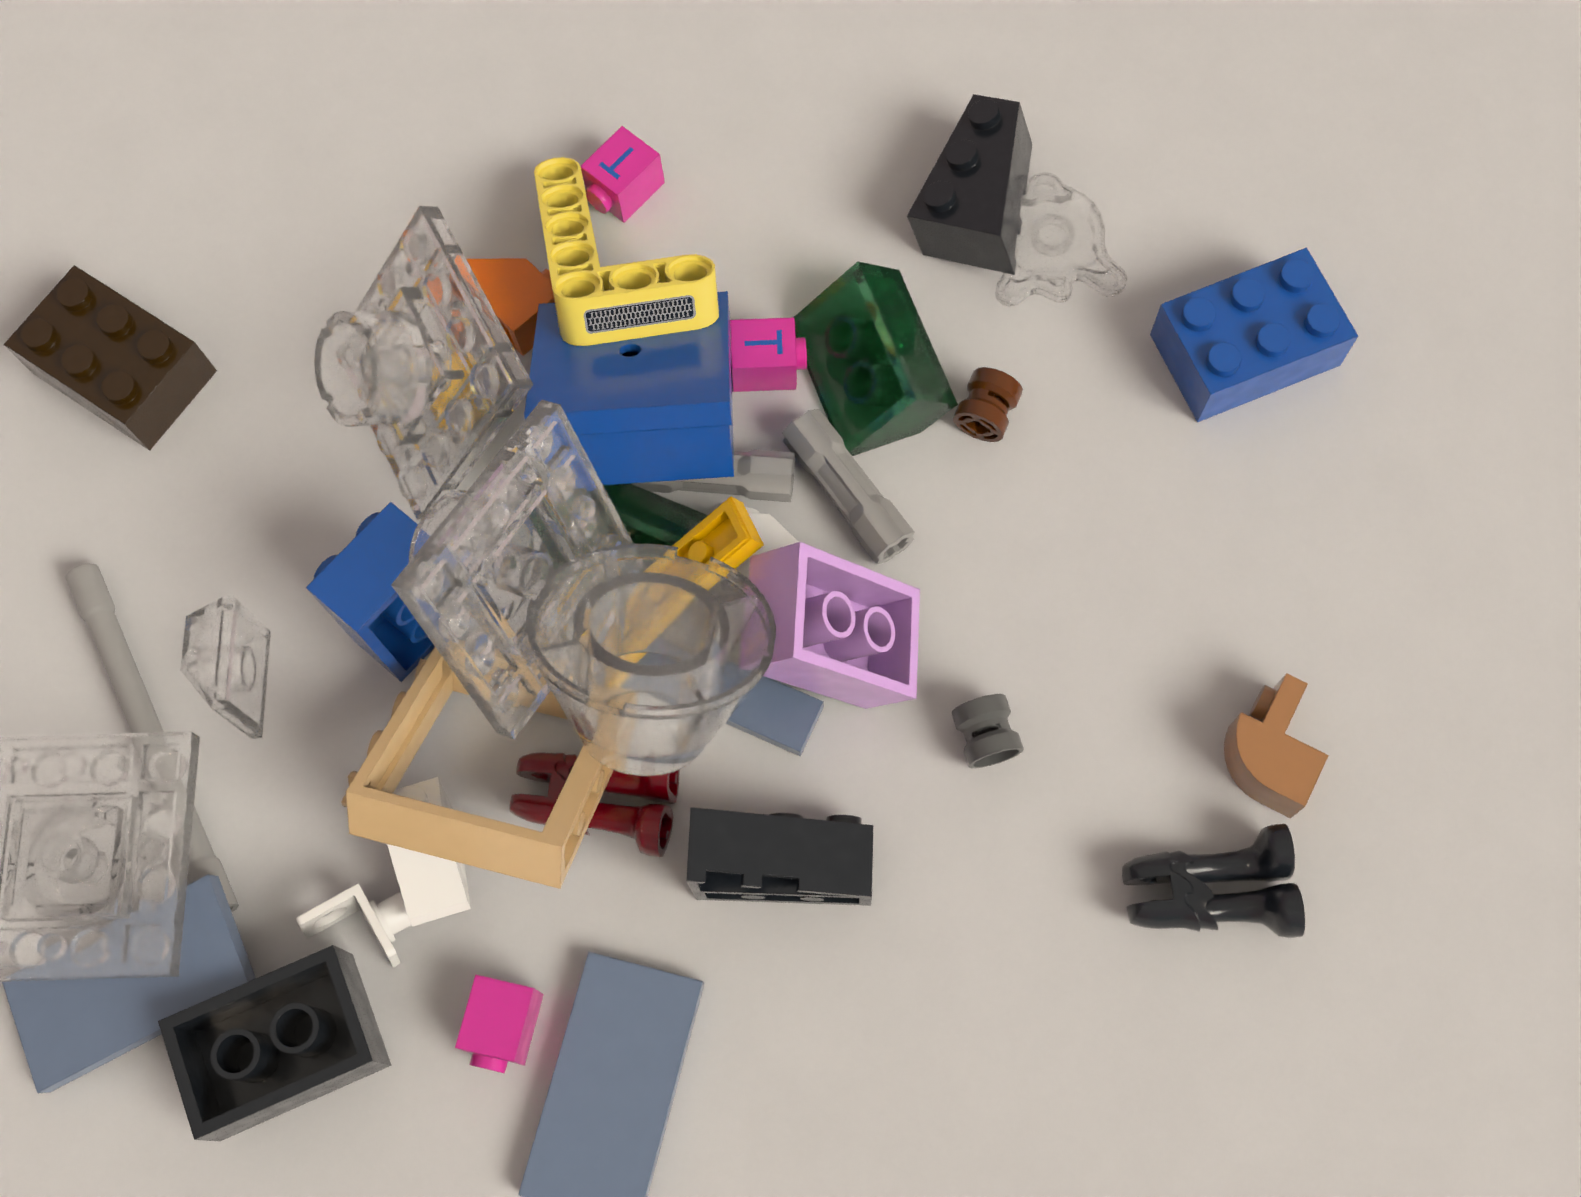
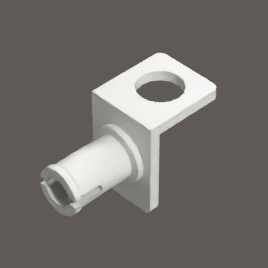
(383, 918)

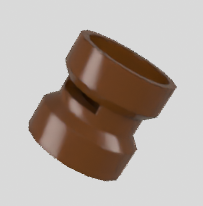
(986, 408)

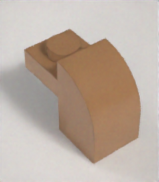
(1268, 761)

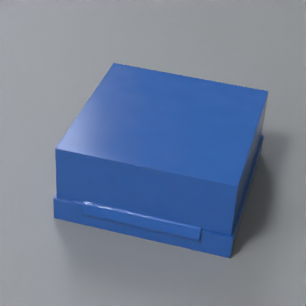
(644, 403)

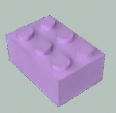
(839, 626)

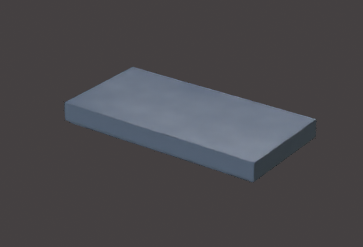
(89, 1022)
(613, 1082)

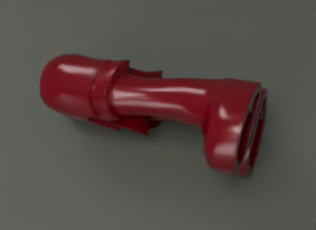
(647, 824)

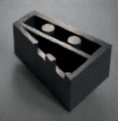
(976, 188)
(779, 858)

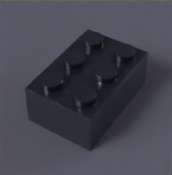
(273, 1044)

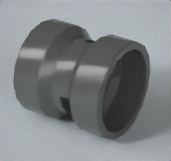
(987, 731)

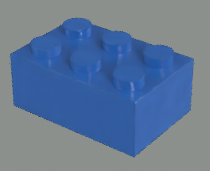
(1252, 334)
(360, 594)

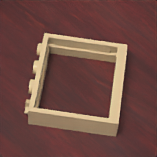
(455, 834)

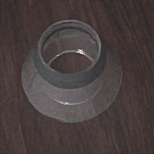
(649, 651)

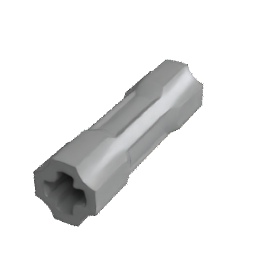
(756, 476)
(870, 515)

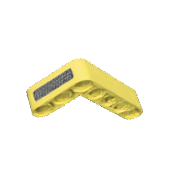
(614, 300)

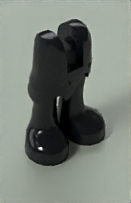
(1195, 904)

